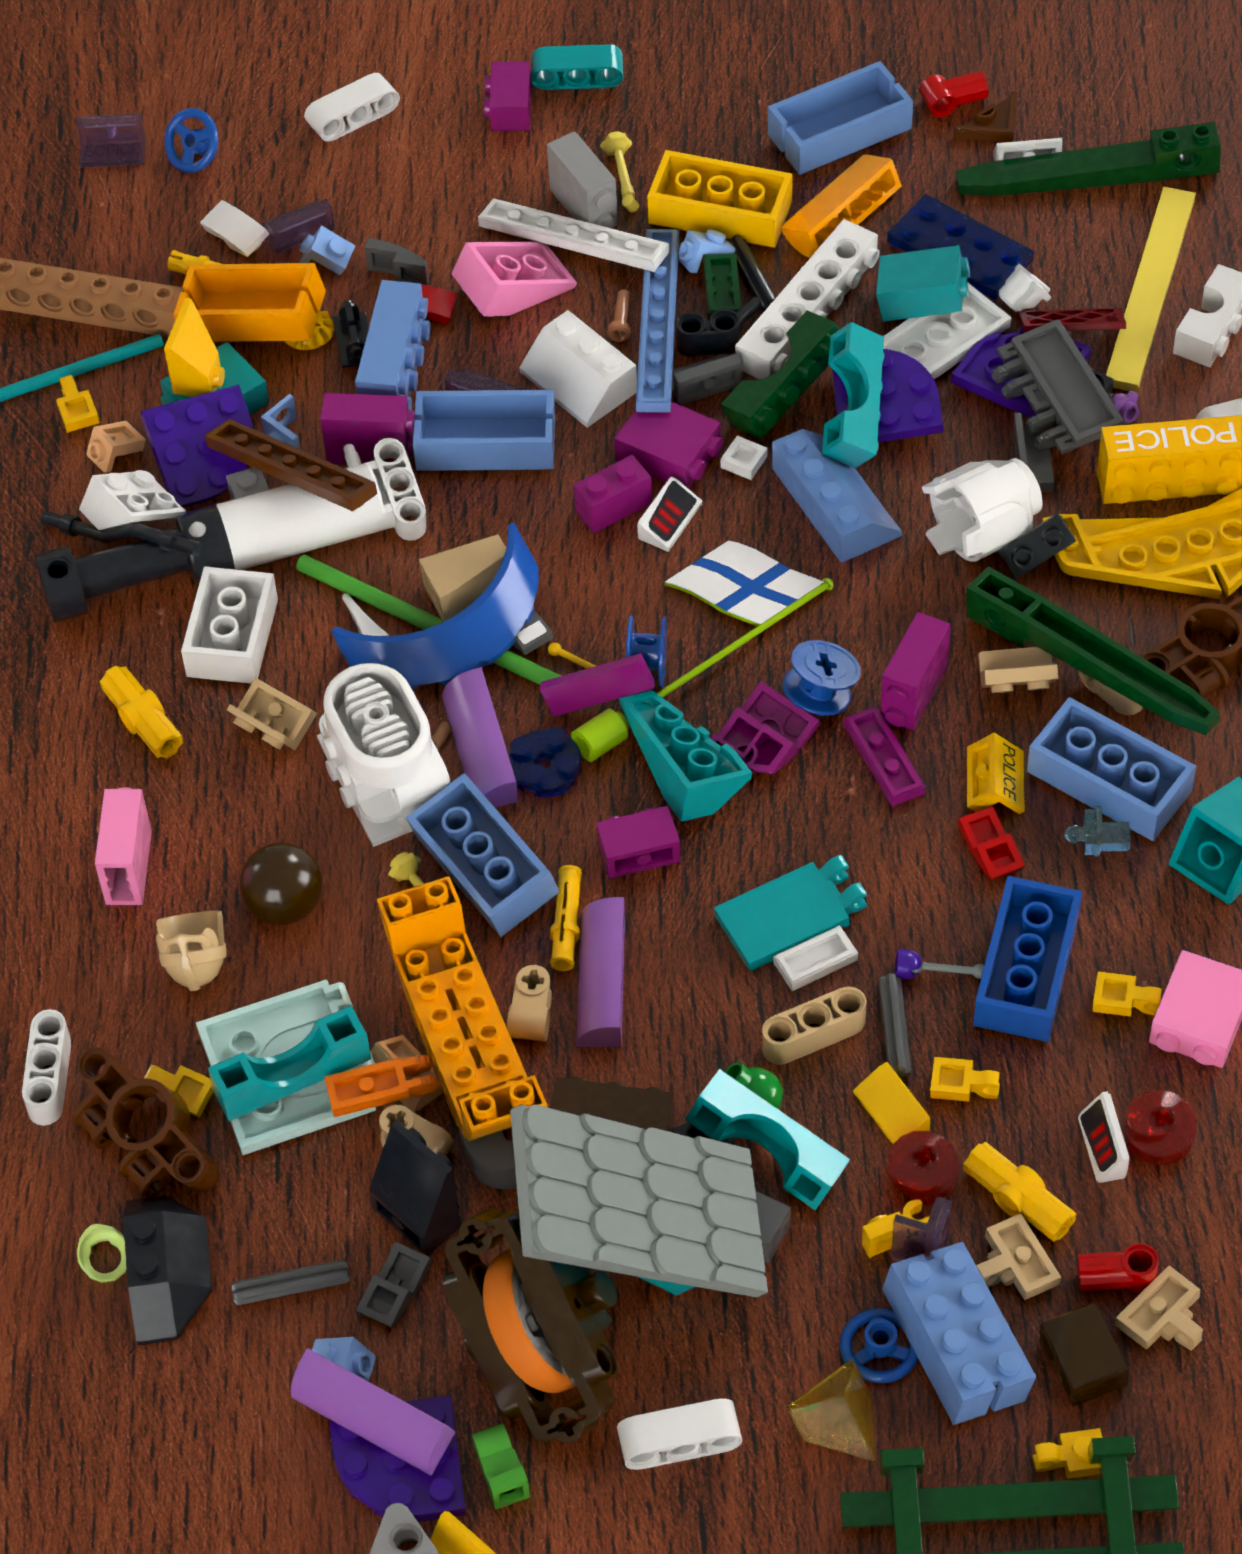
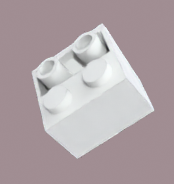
(127, 499)

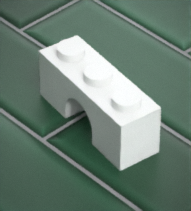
(1207, 335)

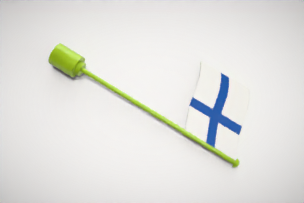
(739, 585)

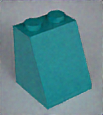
(1212, 843)

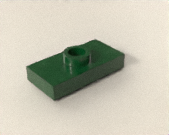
(721, 282)

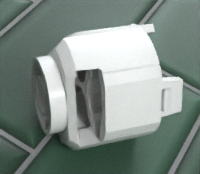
(982, 507)

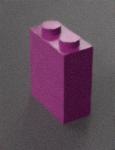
(363, 423)
(670, 443)
(915, 671)

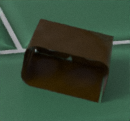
(1083, 1354)

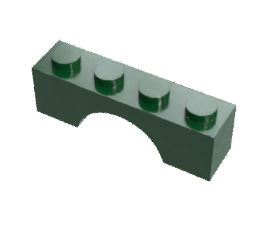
(760, 403)

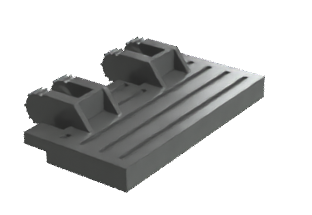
(1058, 380)

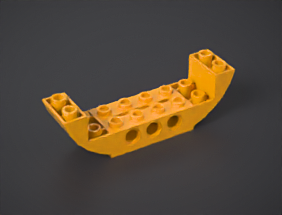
(455, 1009)

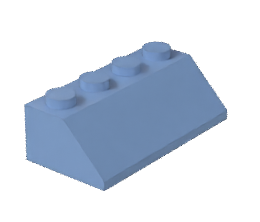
(832, 496)

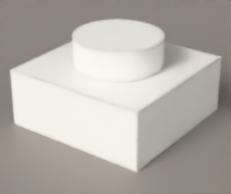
(744, 457)

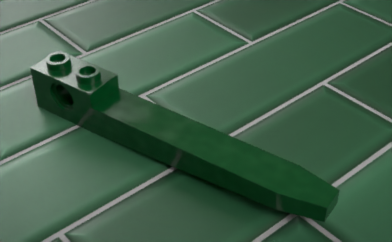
(1166, 156)
(1030, 618)

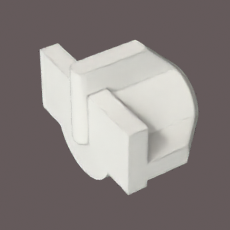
(1023, 290)

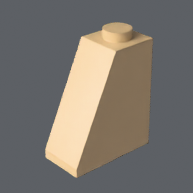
(461, 574)

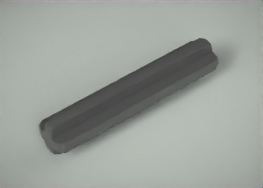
(894, 1024)
(290, 1282)

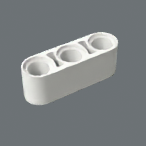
(352, 107)
(49, 1082)
(679, 1434)

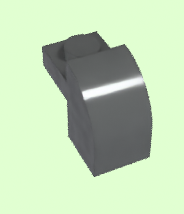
(491, 1160)

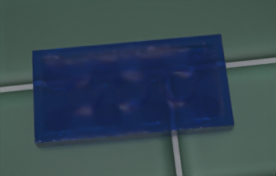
(937, 225)

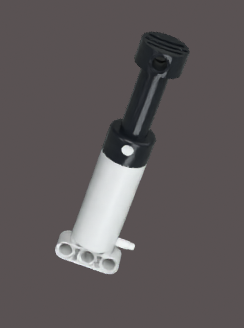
(243, 534)

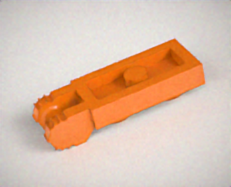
(379, 1084)

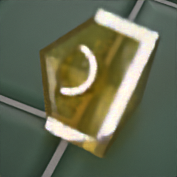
(837, 1414)

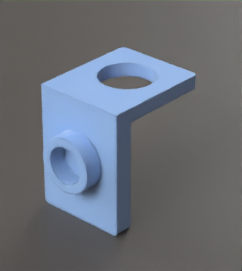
(278, 429)

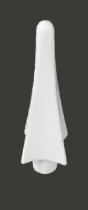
(362, 621)

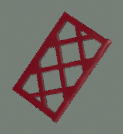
(1074, 319)

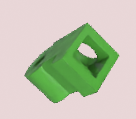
(500, 1466)

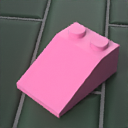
(510, 276)

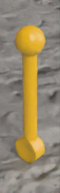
(555, 649)

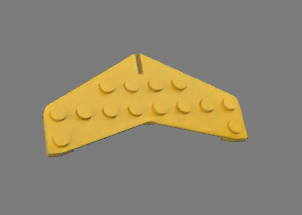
(1161, 553)

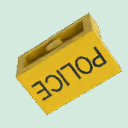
(995, 774)

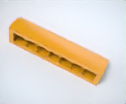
(848, 197)

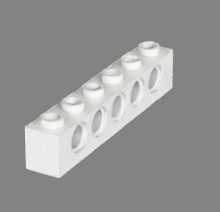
(815, 288)

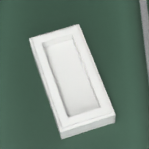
(815, 958)

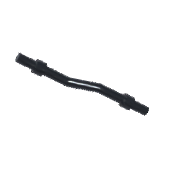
(168, 539)

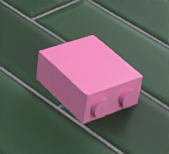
(123, 846)
(1199, 1010)

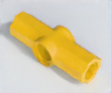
(141, 712)
(1019, 1191)

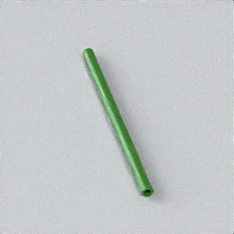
(409, 613)

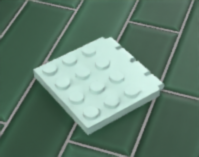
(269, 1030)

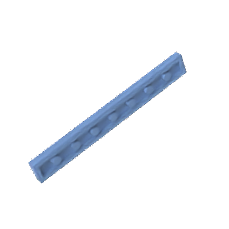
(658, 328)

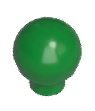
(758, 1081)

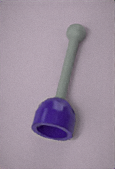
(909, 965)

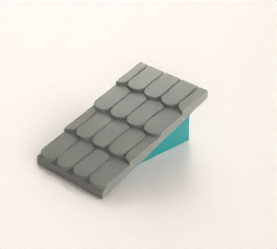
(637, 1202)

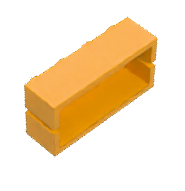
(255, 300)

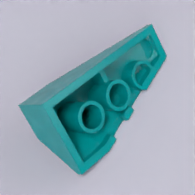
(687, 765)

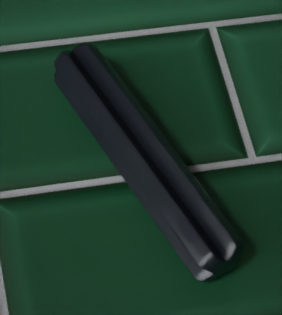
(752, 272)

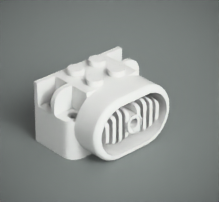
(379, 748)

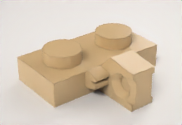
(1017, 1259)
(1163, 1312)

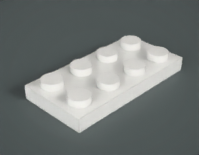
(947, 338)

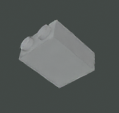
(582, 181)

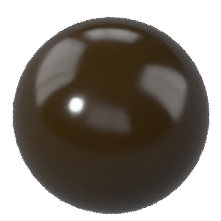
(281, 883)

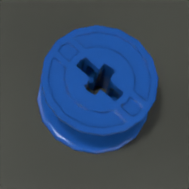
(650, 645)
(821, 677)

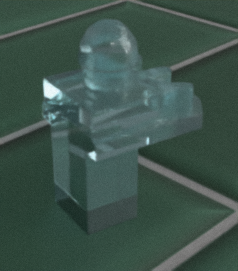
(1099, 835)

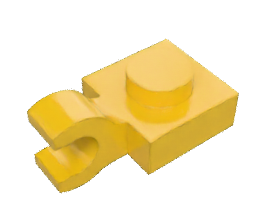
(75, 407)
(1119, 993)
(956, 1080)
(190, 1085)
(879, 1231)
(1070, 1454)

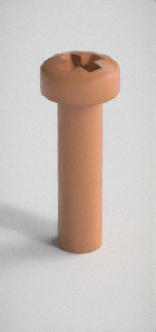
(619, 329)

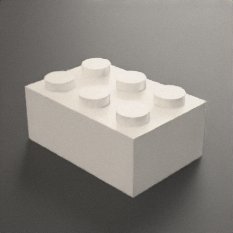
(229, 625)

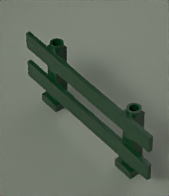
(1112, 1495)

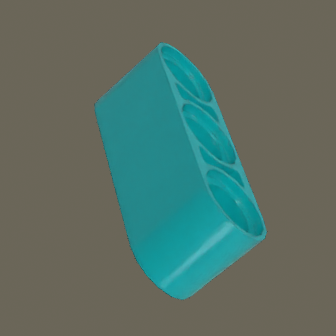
(577, 67)

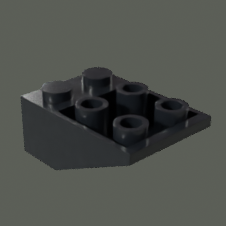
(415, 1190)

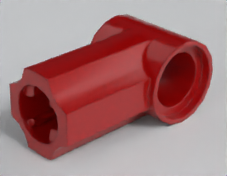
(945, 95)
(1115, 1270)

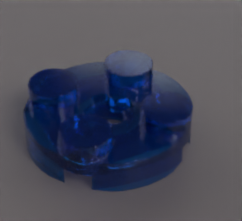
(545, 744)

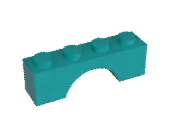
(857, 359)
(252, 1082)
(806, 1161)

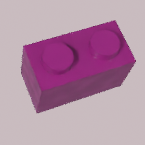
(509, 96)
(612, 493)
(638, 841)

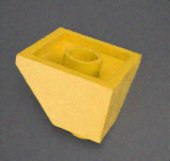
(192, 355)

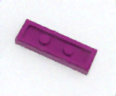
(597, 685)
(884, 756)

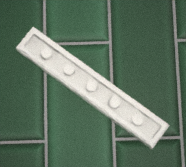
(573, 235)

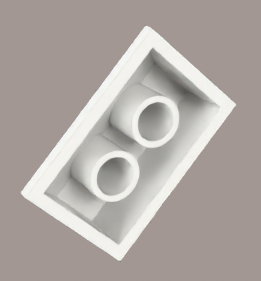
(580, 368)

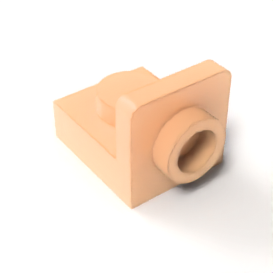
(112, 441)

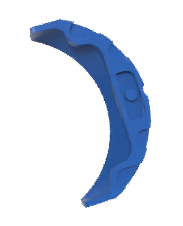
(467, 639)

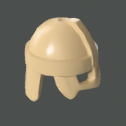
(192, 947)

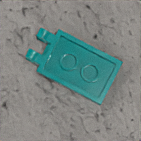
(789, 911)

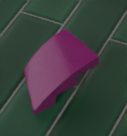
(767, 730)

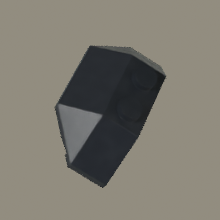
(165, 1266)

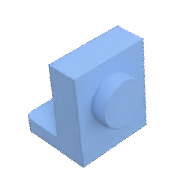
(702, 243)
(327, 250)
(348, 1354)

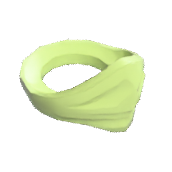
(90, 1237)

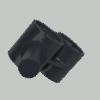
(716, 336)

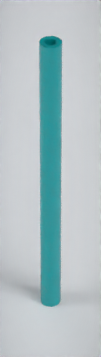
(81, 367)

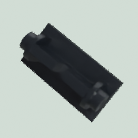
(351, 333)
(1037, 545)

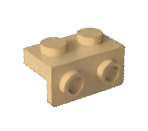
(1016, 667)
(274, 714)

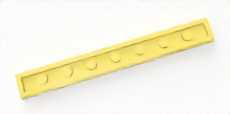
(1150, 288)

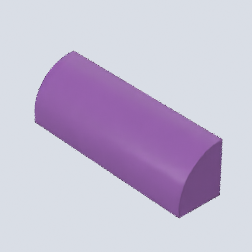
(479, 737)
(601, 974)
(370, 1412)

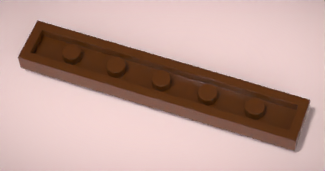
(291, 465)

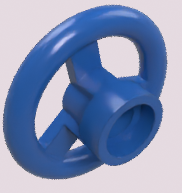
(194, 141)
(880, 1328)

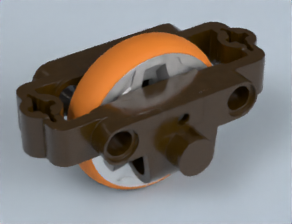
(532, 1327)

